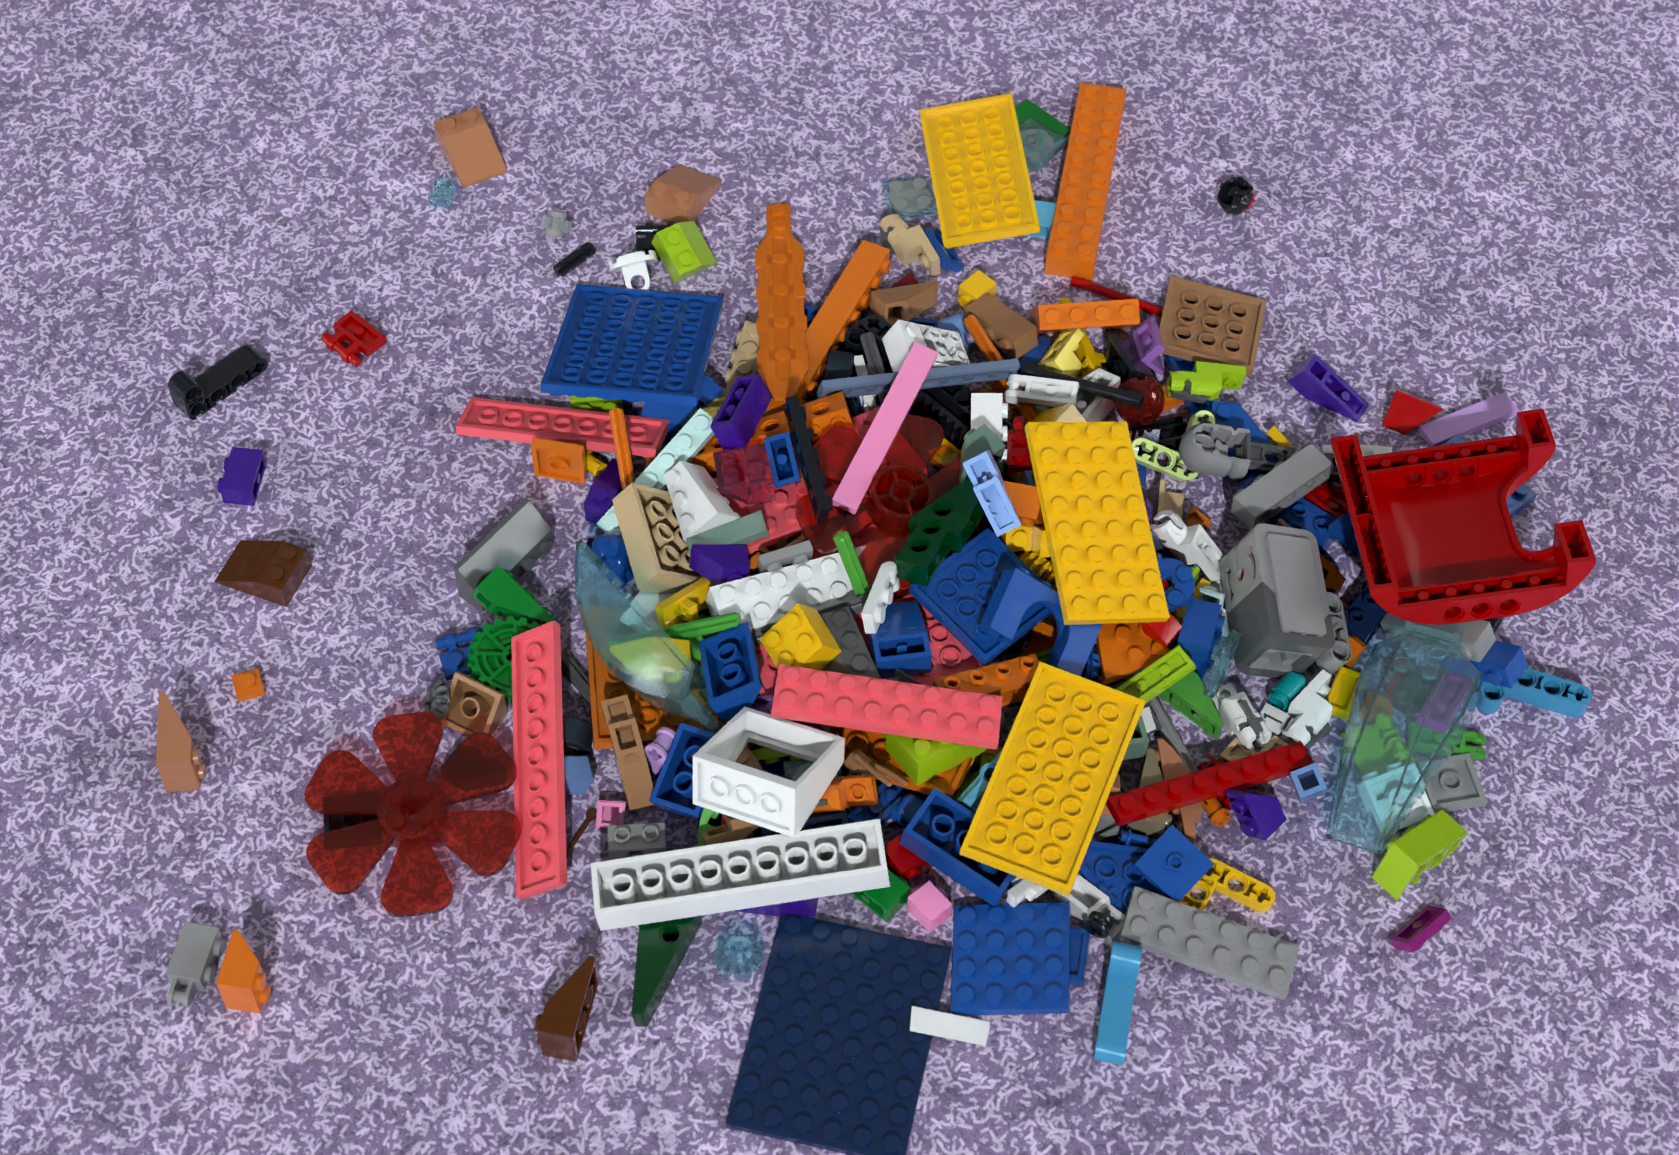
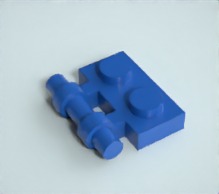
(456, 658)

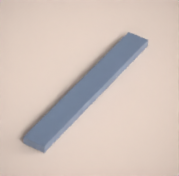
(936, 378)

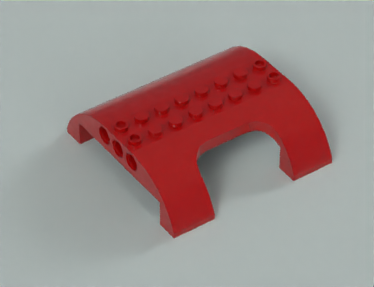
(1441, 531)

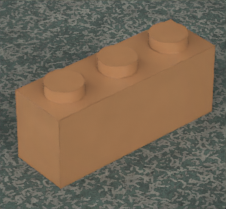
(1004, 326)

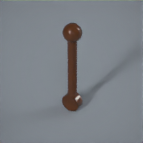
(590, 816)

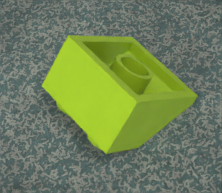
(683, 250)

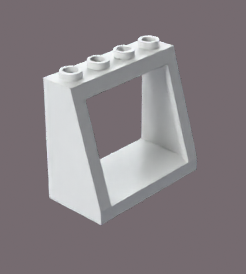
(758, 795)

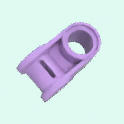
(658, 750)

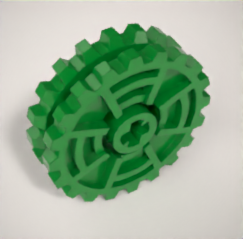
(491, 652)

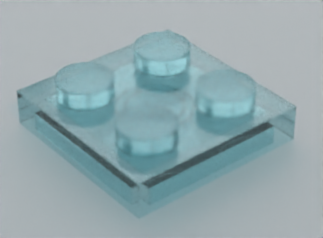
(1223, 657)

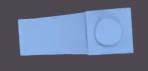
(992, 493)

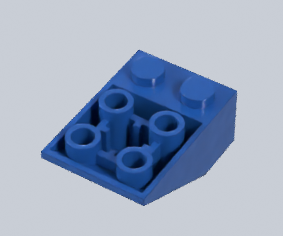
(901, 641)

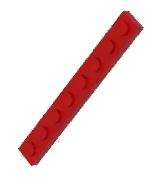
(1207, 783)

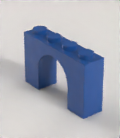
(1011, 599)

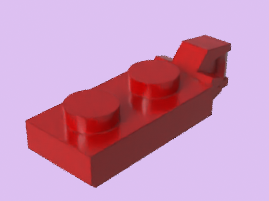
(1017, 447)

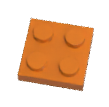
(559, 460)

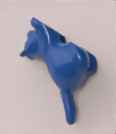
(614, 554)

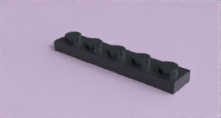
(808, 459)

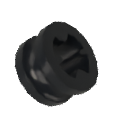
(1098, 924)

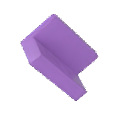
(1149, 344)

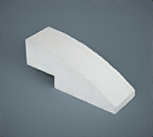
(1087, 898)

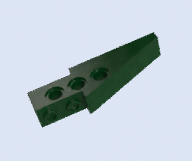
(937, 530)
(658, 962)

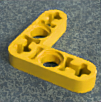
(1211, 883)

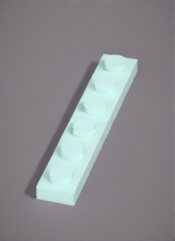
(681, 448)

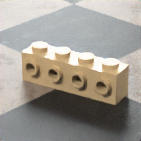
(744, 357)

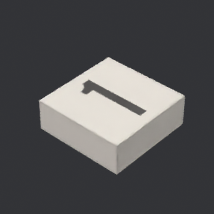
(1274, 719)

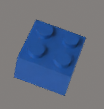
(1201, 632)

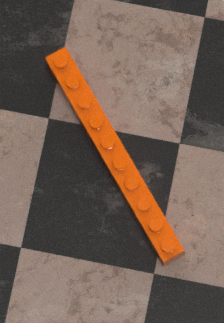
(839, 313)

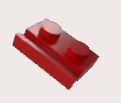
(1328, 499)

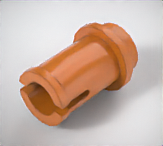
(1216, 812)

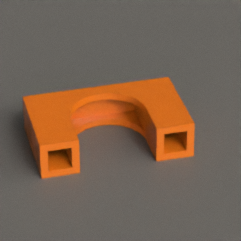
(1097, 314)

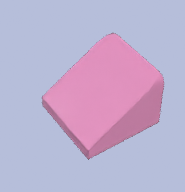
(610, 813)

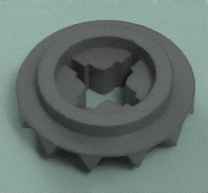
(437, 699)

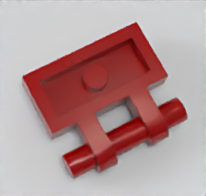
(358, 333)

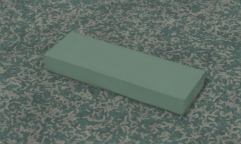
(733, 533)

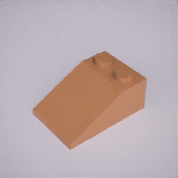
(469, 147)
(680, 194)
(175, 754)

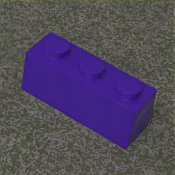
(741, 412)

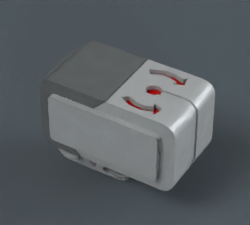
(1282, 604)

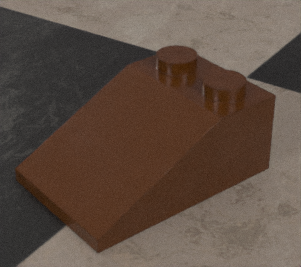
(266, 570)
(567, 1014)

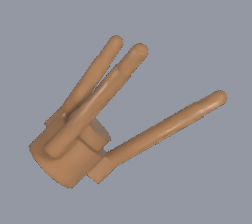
(860, 764)

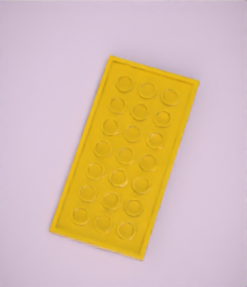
(979, 171)
(1096, 523)
(1053, 779)

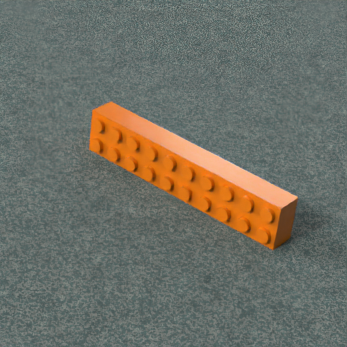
(1085, 182)

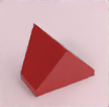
(1408, 411)

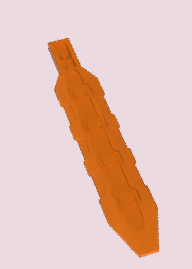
(781, 315)

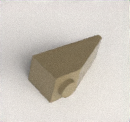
(1150, 774)

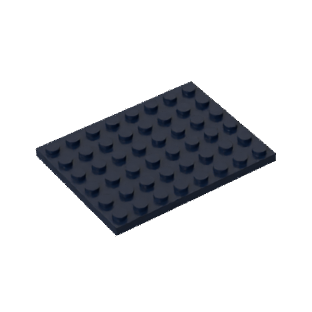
(834, 1039)

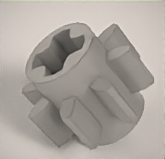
(556, 224)

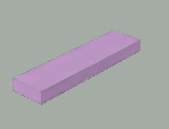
(1468, 419)

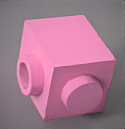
(929, 905)

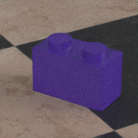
(242, 476)

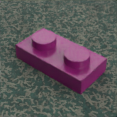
(1420, 928)

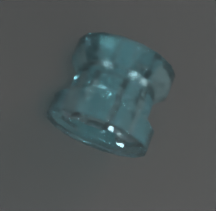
(442, 193)

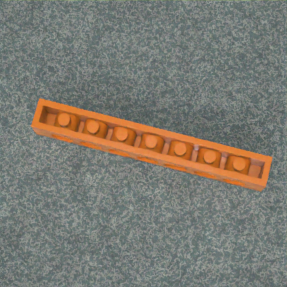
(820, 417)

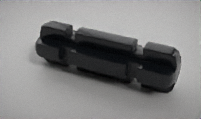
(574, 259)

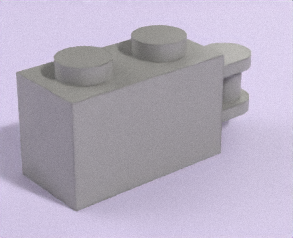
(193, 961)

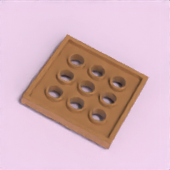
(1223, 319)

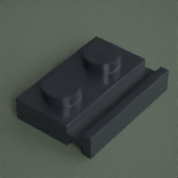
(1170, 431)

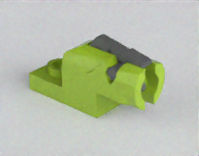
(1204, 381)

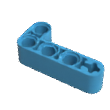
(1565, 697)
(1117, 1003)

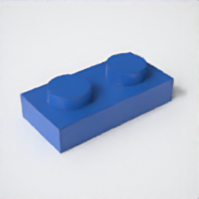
(947, 256)

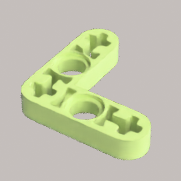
(1172, 455)

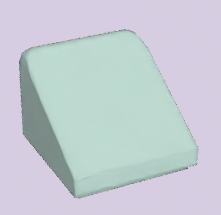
(1212, 594)

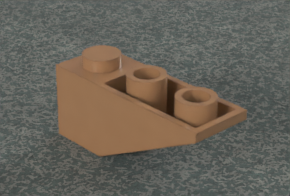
(903, 301)

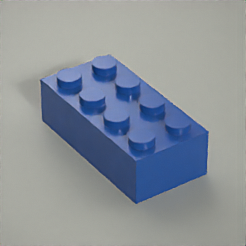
(937, 837)

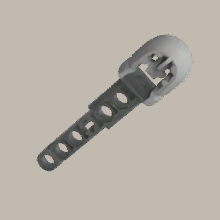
(1206, 452)

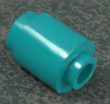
(1286, 690)

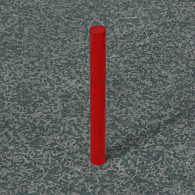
(1114, 295)

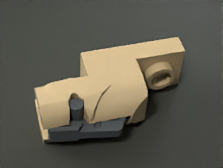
(909, 243)

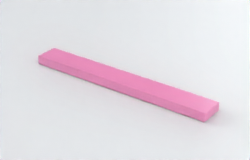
(884, 428)

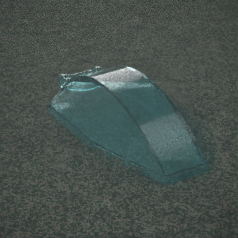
(636, 645)

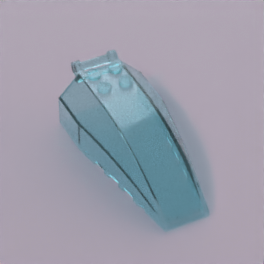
(1399, 732)

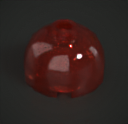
(1153, 402)

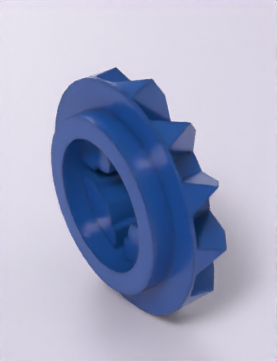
(1092, 666)

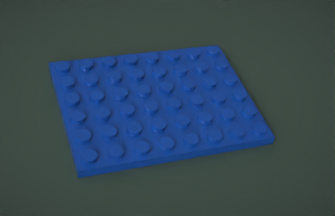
(633, 345)

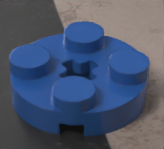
(1181, 577)

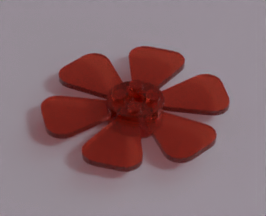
(893, 497)
(416, 876)

